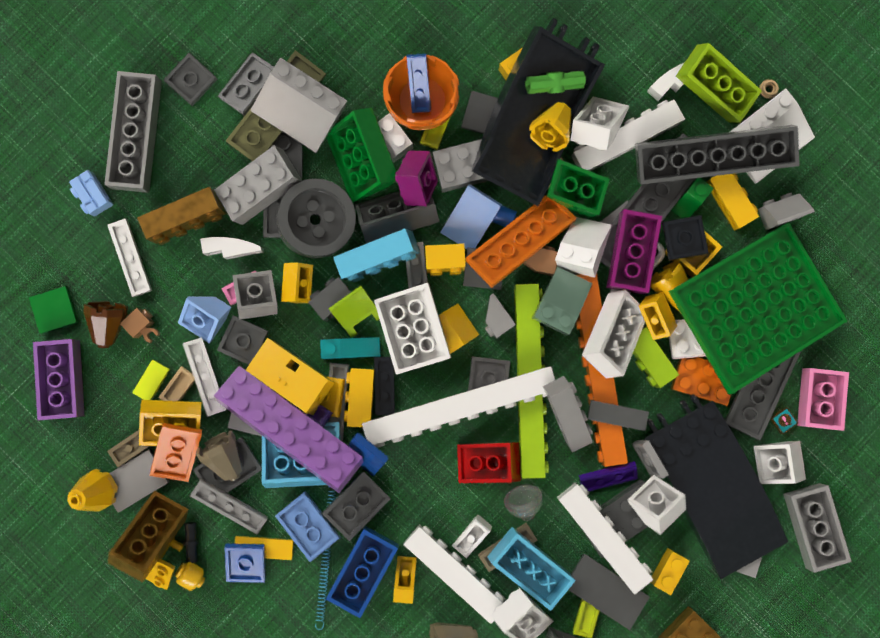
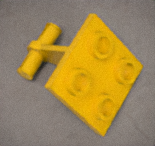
(163, 571)

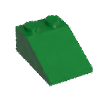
(578, 189)

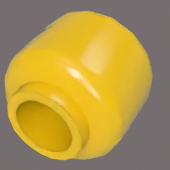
(190, 576)

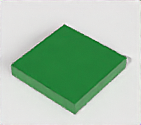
(53, 310)

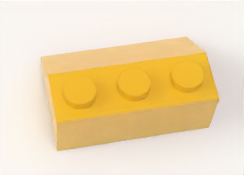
(156, 412)

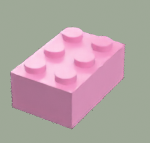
(823, 398)

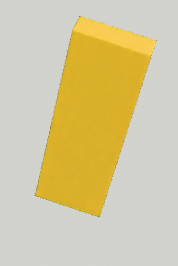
(274, 547)

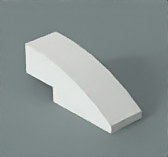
(666, 82)
(229, 247)

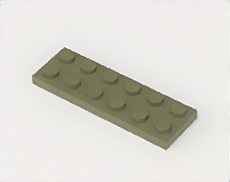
(254, 134)

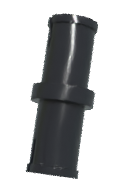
(191, 542)

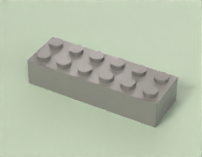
(133, 131)

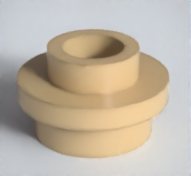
(772, 85)

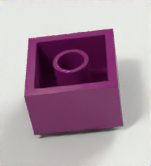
(416, 178)

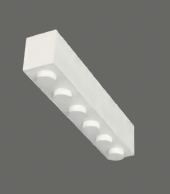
(634, 131)
(604, 537)
(454, 572)

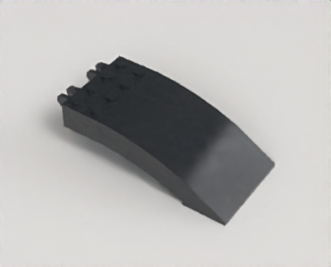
(506, 150)
(719, 487)

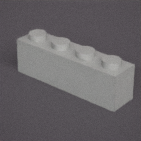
(568, 413)

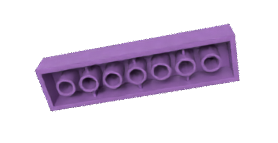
(289, 429)

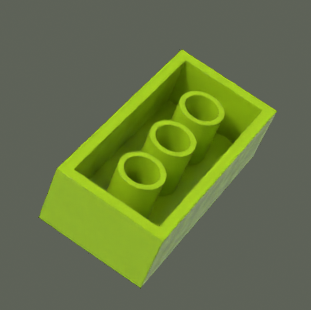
(718, 83)

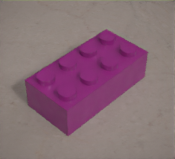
(634, 251)

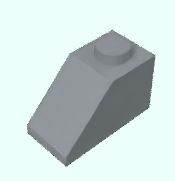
(497, 318)

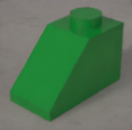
(692, 198)

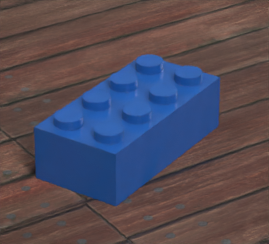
(362, 572)

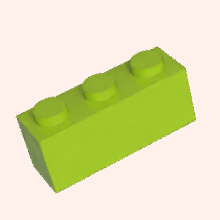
(653, 360)

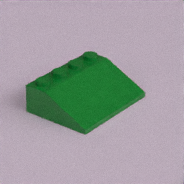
(361, 154)

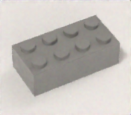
(455, 166)
(257, 185)
(817, 527)

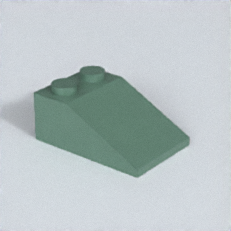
(562, 301)

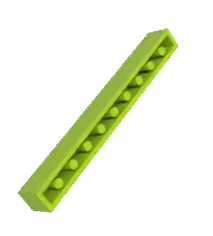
(529, 359)

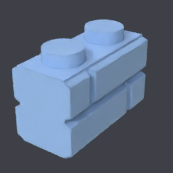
(91, 193)

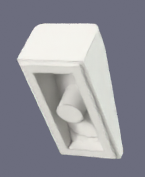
(472, 536)

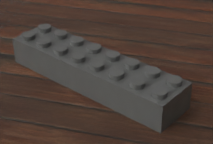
(717, 154)

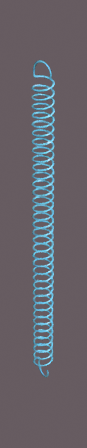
(324, 575)

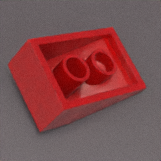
(489, 463)

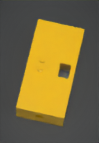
(290, 376)

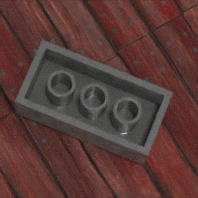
(622, 514)

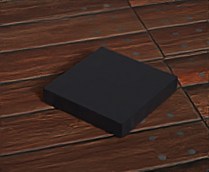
(685, 237)

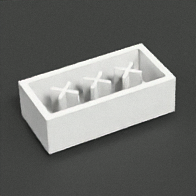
(615, 334)

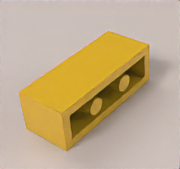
(733, 200)
(359, 397)

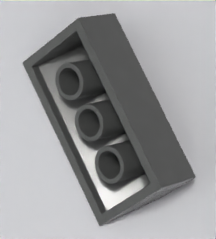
(389, 214)

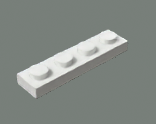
(129, 257)
(203, 375)

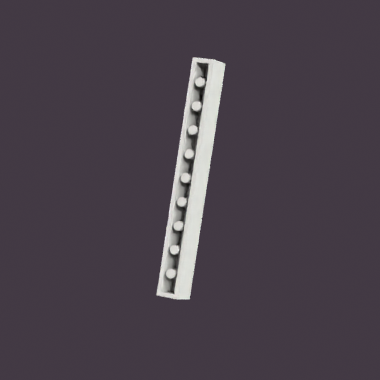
(458, 406)

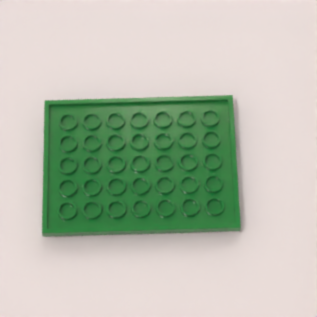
(758, 307)

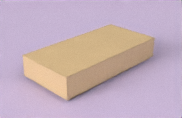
(178, 385)

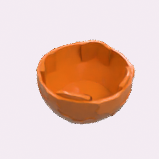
(443, 94)

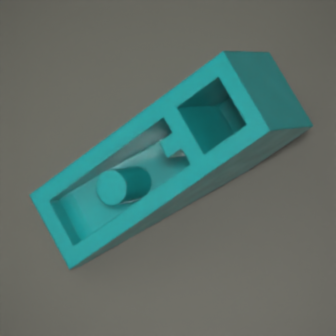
(350, 348)

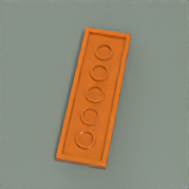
(520, 240)

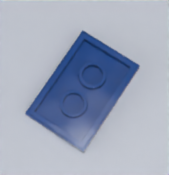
(372, 457)

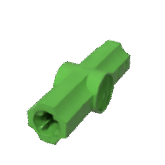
(555, 82)

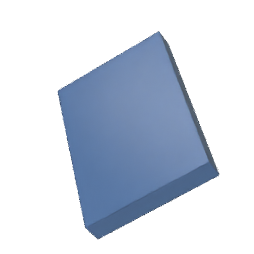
(471, 217)
(307, 526)

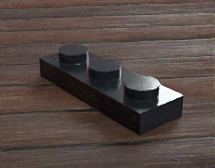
(384, 386)

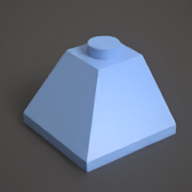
(204, 316)

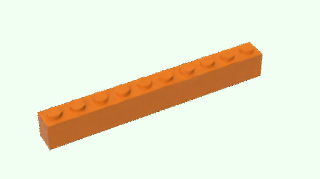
(602, 389)

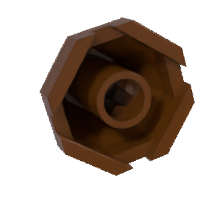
(104, 321)

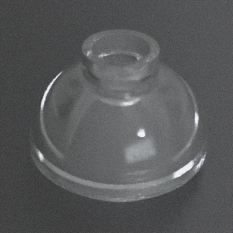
(524, 501)

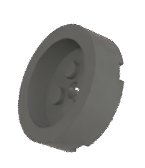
(321, 199)

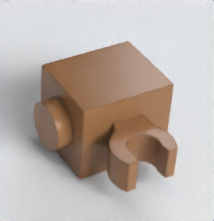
(139, 324)

